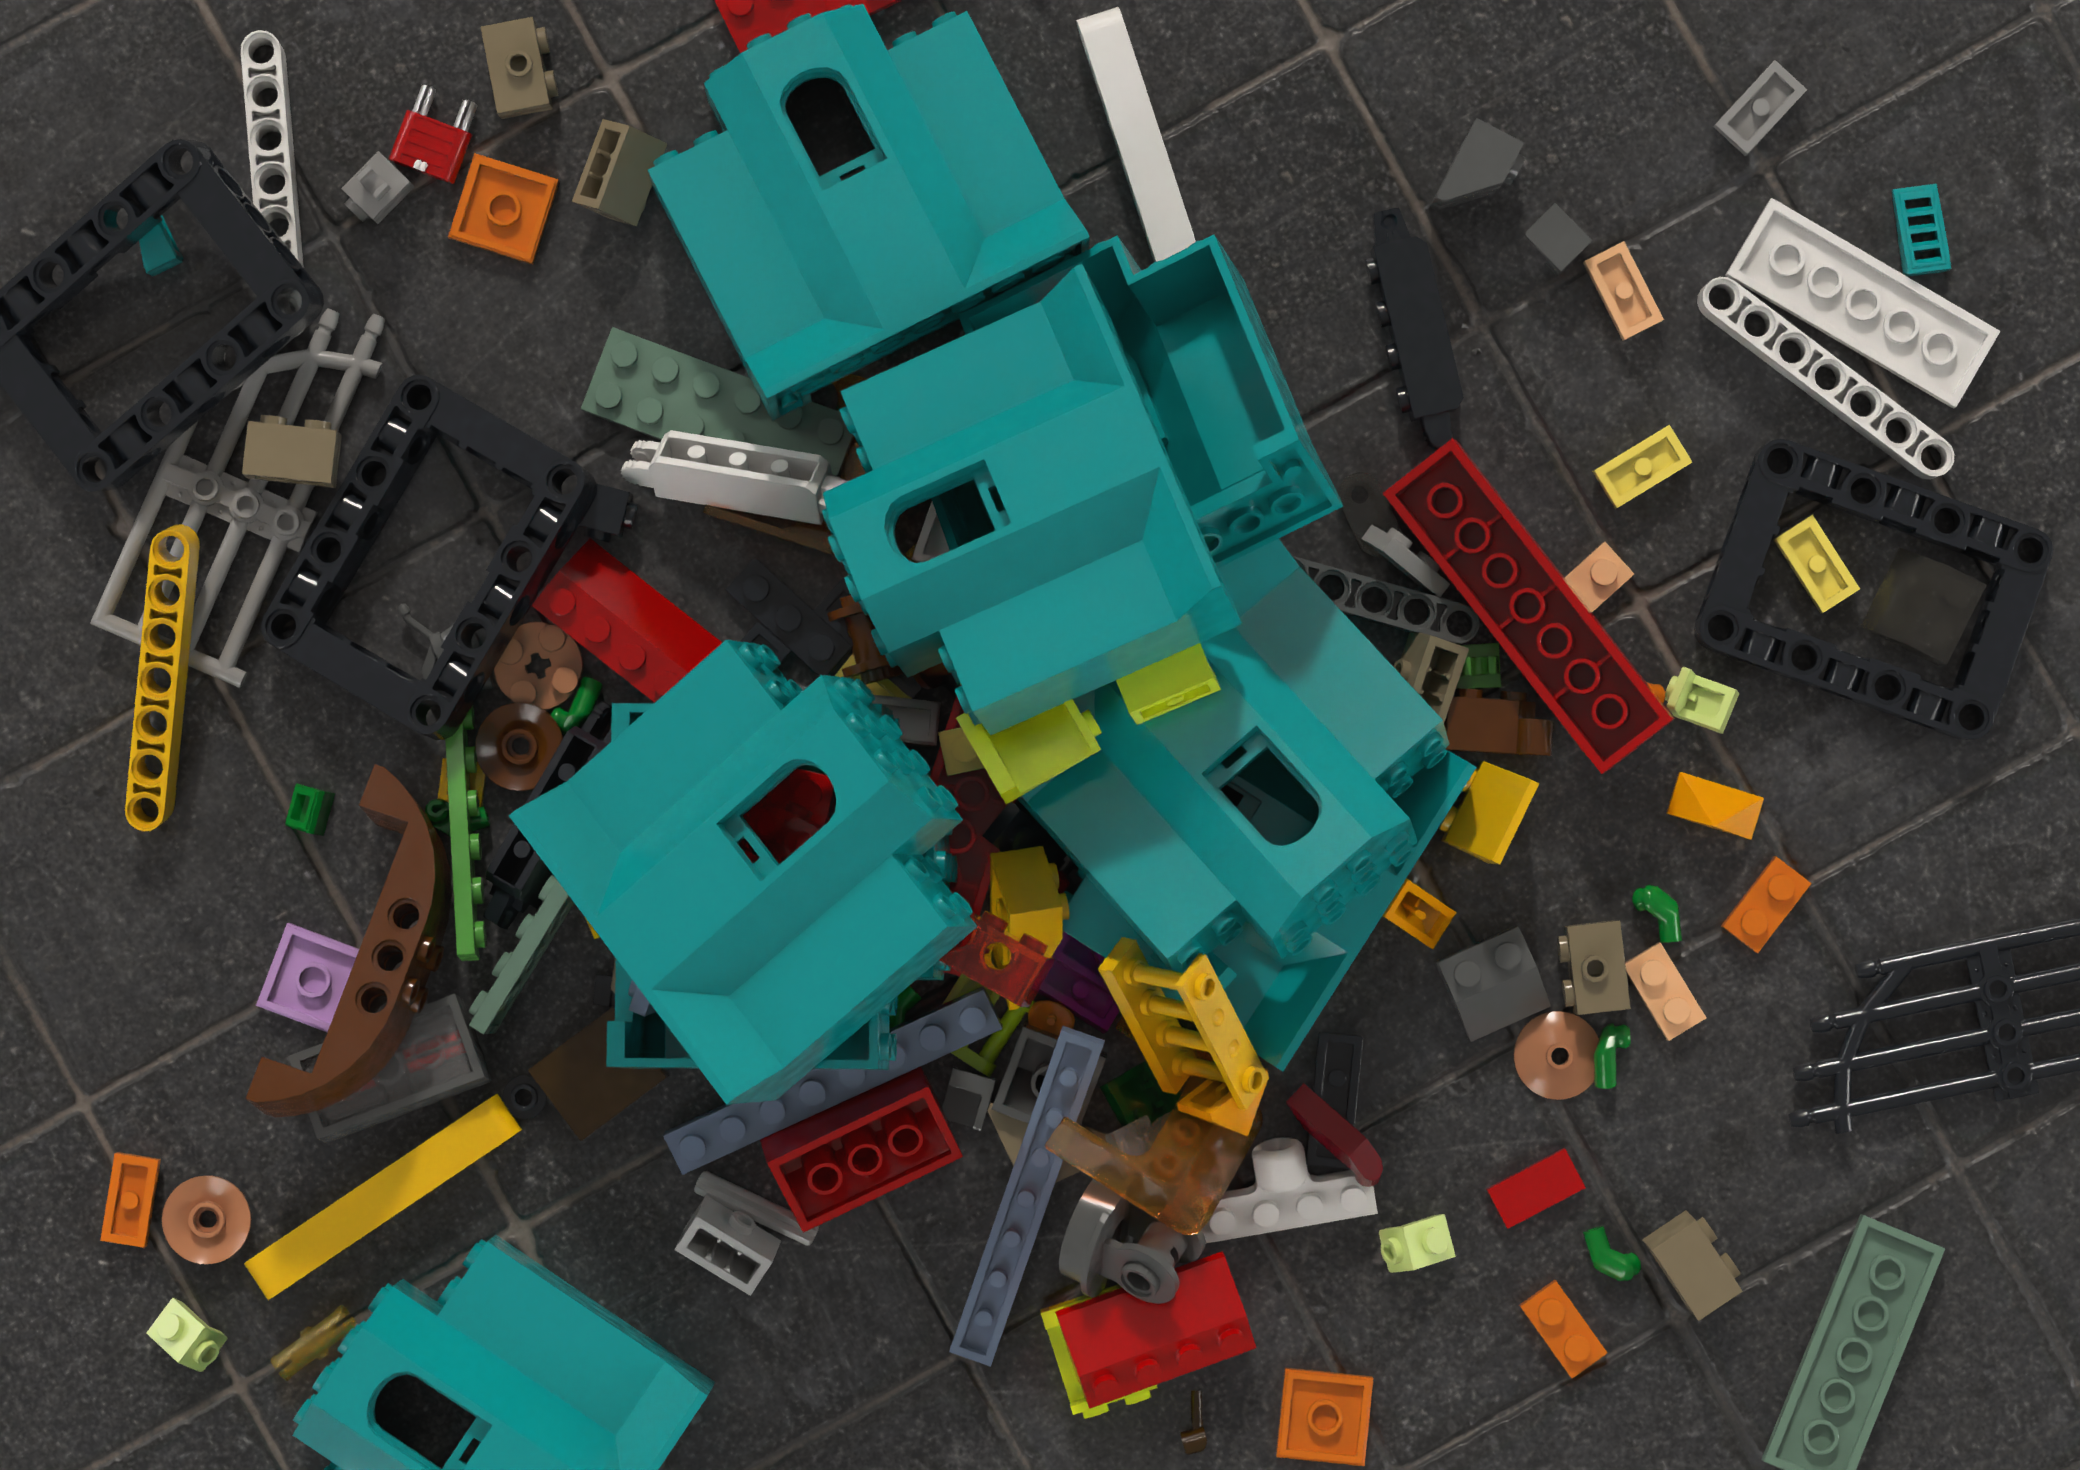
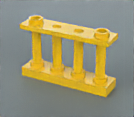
(1159, 1034)

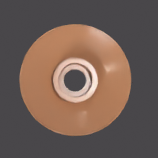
(1535, 1048)
(185, 1228)

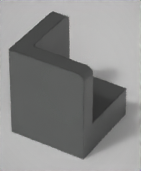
(1557, 238)
(968, 1097)

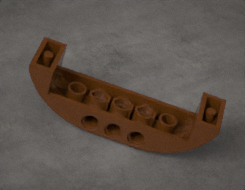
(359, 1036)

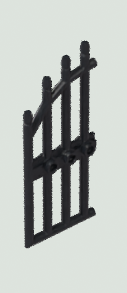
(1999, 1014)

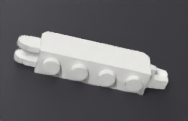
(733, 475)

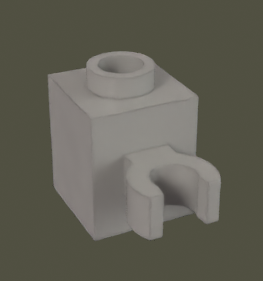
(376, 189)

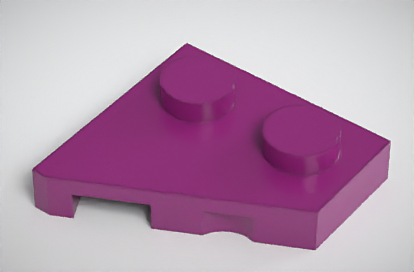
(1079, 985)

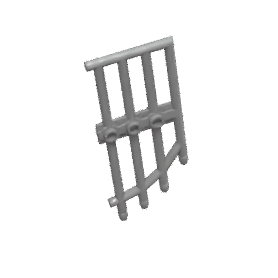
(237, 501)

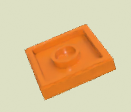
(503, 209)
(1324, 1416)

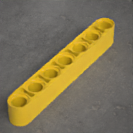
(149, 694)
(382, 1196)

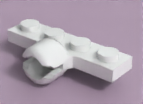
(1287, 1195)

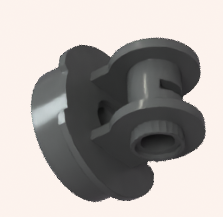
(1102, 1247)

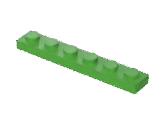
(464, 844)

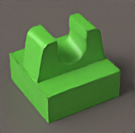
(1481, 667)

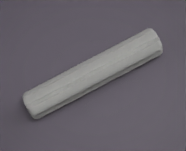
(754, 1206)

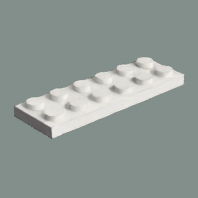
(1862, 303)

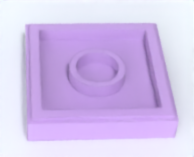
(307, 977)

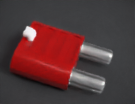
(431, 144)

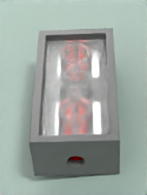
(430, 1065)

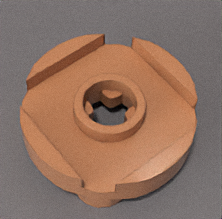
(560, 678)

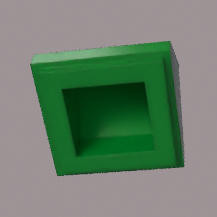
(309, 809)

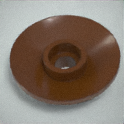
(496, 745)

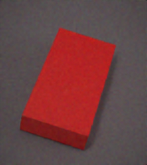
(1535, 1188)

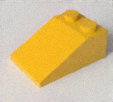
(1488, 812)
(1027, 898)

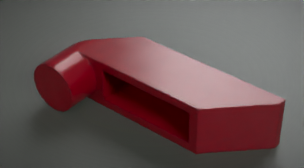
(1336, 1135)

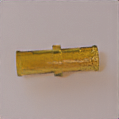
(313, 1343)

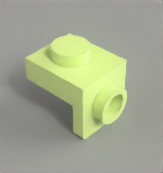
(1700, 700)
(1416, 1244)
(186, 1336)

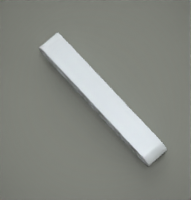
(1136, 133)
(281, 159)
(1847, 380)

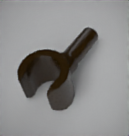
(1195, 1439)

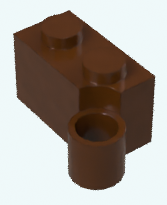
(1497, 724)

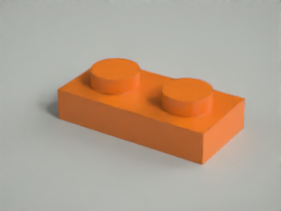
(1766, 904)
(130, 1199)
(1563, 1329)

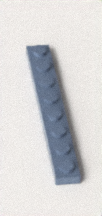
(918, 1043)
(1025, 1198)

